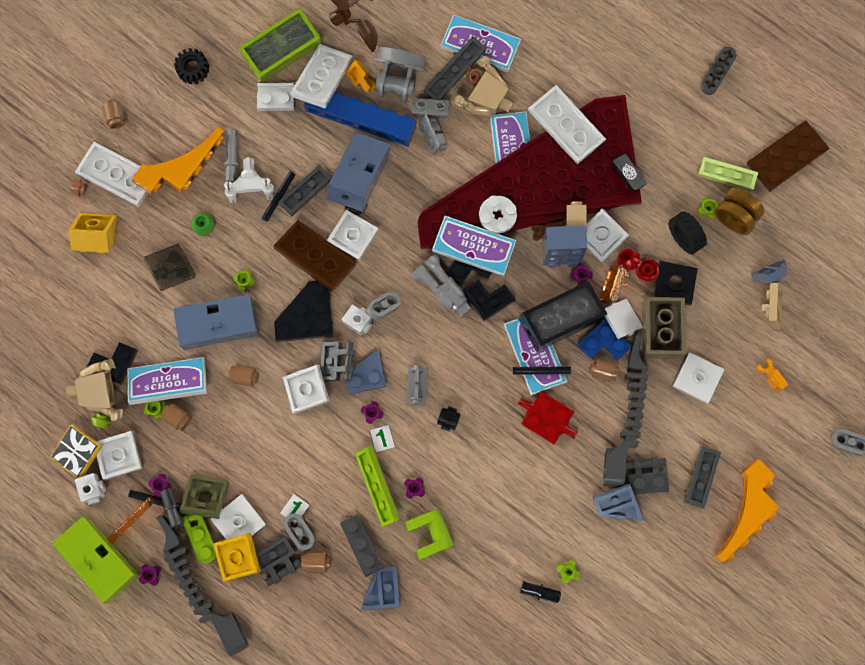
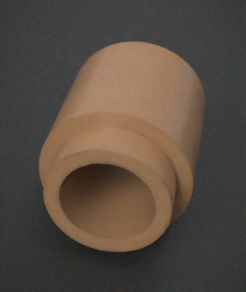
(113, 114)
(604, 370)
(243, 375)
(175, 417)
(315, 562)

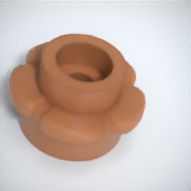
(469, 74)
(78, 187)

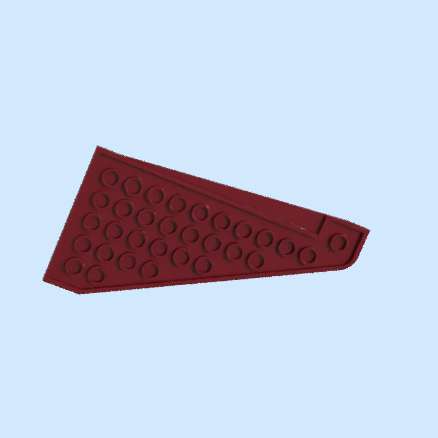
(545, 178)

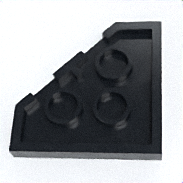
(306, 315)

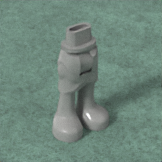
(449, 293)

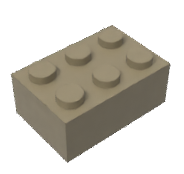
(664, 328)

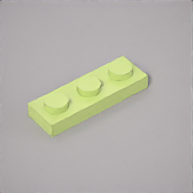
(728, 174)

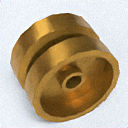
(739, 211)

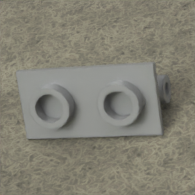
(431, 107)
(428, 126)
(417, 385)

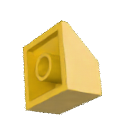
(93, 232)

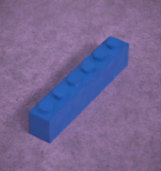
(366, 118)

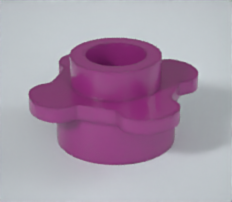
(581, 269)
(372, 407)
(153, 483)
(418, 484)
(144, 578)

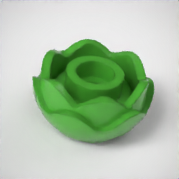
(204, 229)

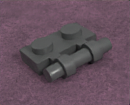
(331, 361)
(647, 482)
(274, 555)

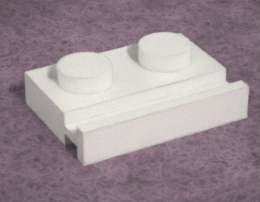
(275, 97)

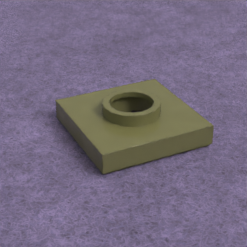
(202, 485)

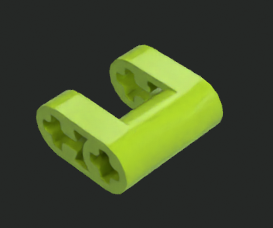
(437, 529)

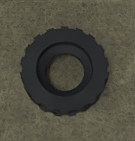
(687, 232)

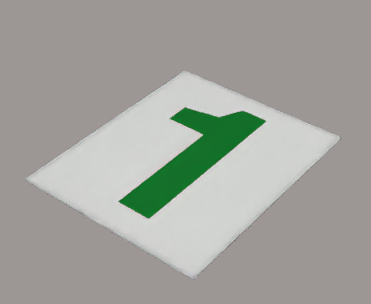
(382, 438)
(294, 506)

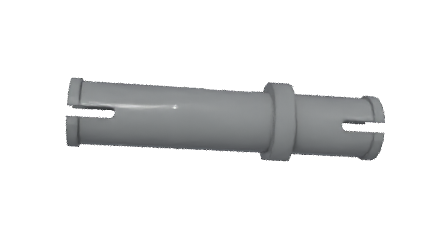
(231, 156)

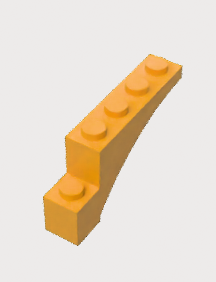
(179, 170)
(754, 511)

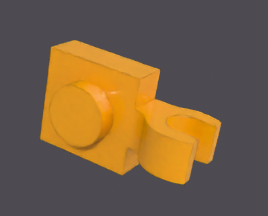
(359, 76)
(774, 377)

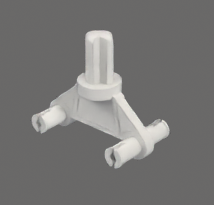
(248, 182)

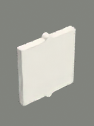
(622, 319)

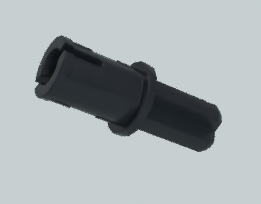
(540, 592)

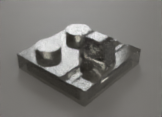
(169, 267)

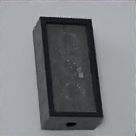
(562, 316)

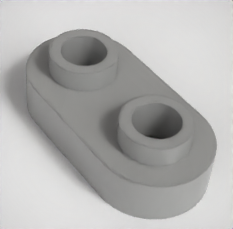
(380, 306)
(849, 442)
(299, 532)

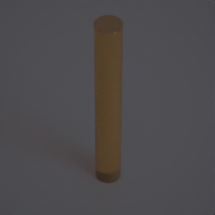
(130, 520)

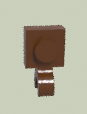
(541, 229)

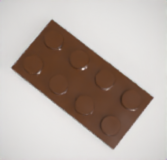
(787, 156)
(315, 255)

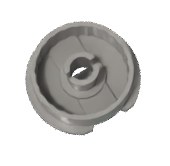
(401, 58)

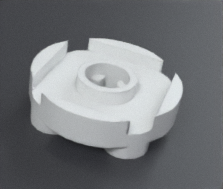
(495, 204)

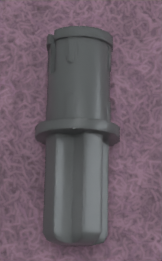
(171, 508)

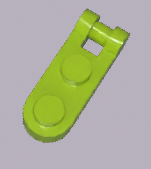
(200, 538)

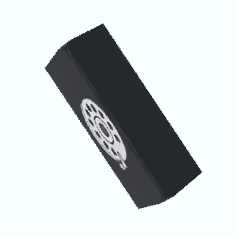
(628, 173)

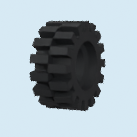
(187, 57)

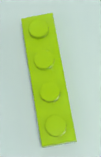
(377, 486)

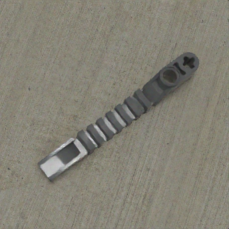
(616, 458)
(226, 626)

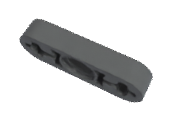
(718, 63)

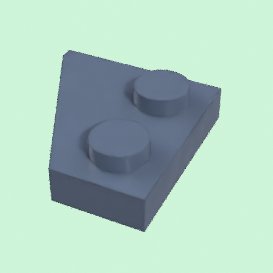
(771, 273)
(367, 375)
(618, 503)
(383, 590)

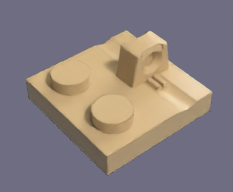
(774, 309)

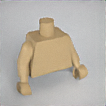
(488, 94)
(96, 390)

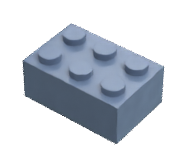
(564, 246)

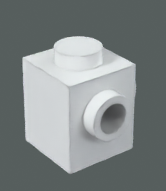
(357, 320)
(90, 489)

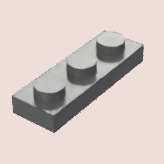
(305, 190)
(702, 477)
(361, 545)

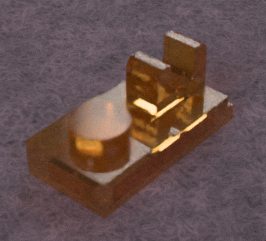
(613, 284)

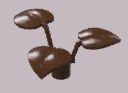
(364, 28)

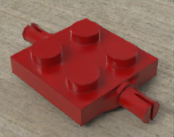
(547, 418)

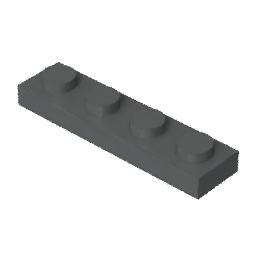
(455, 69)

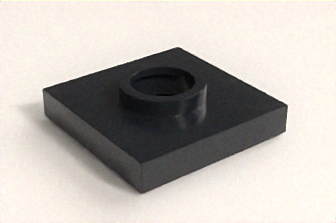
(663, 287)

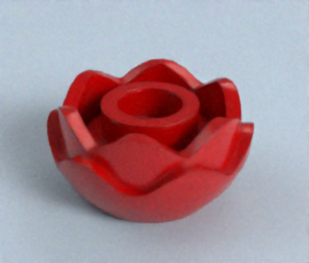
(632, 256)
(648, 264)

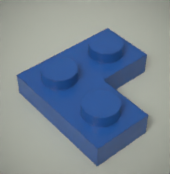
(604, 337)

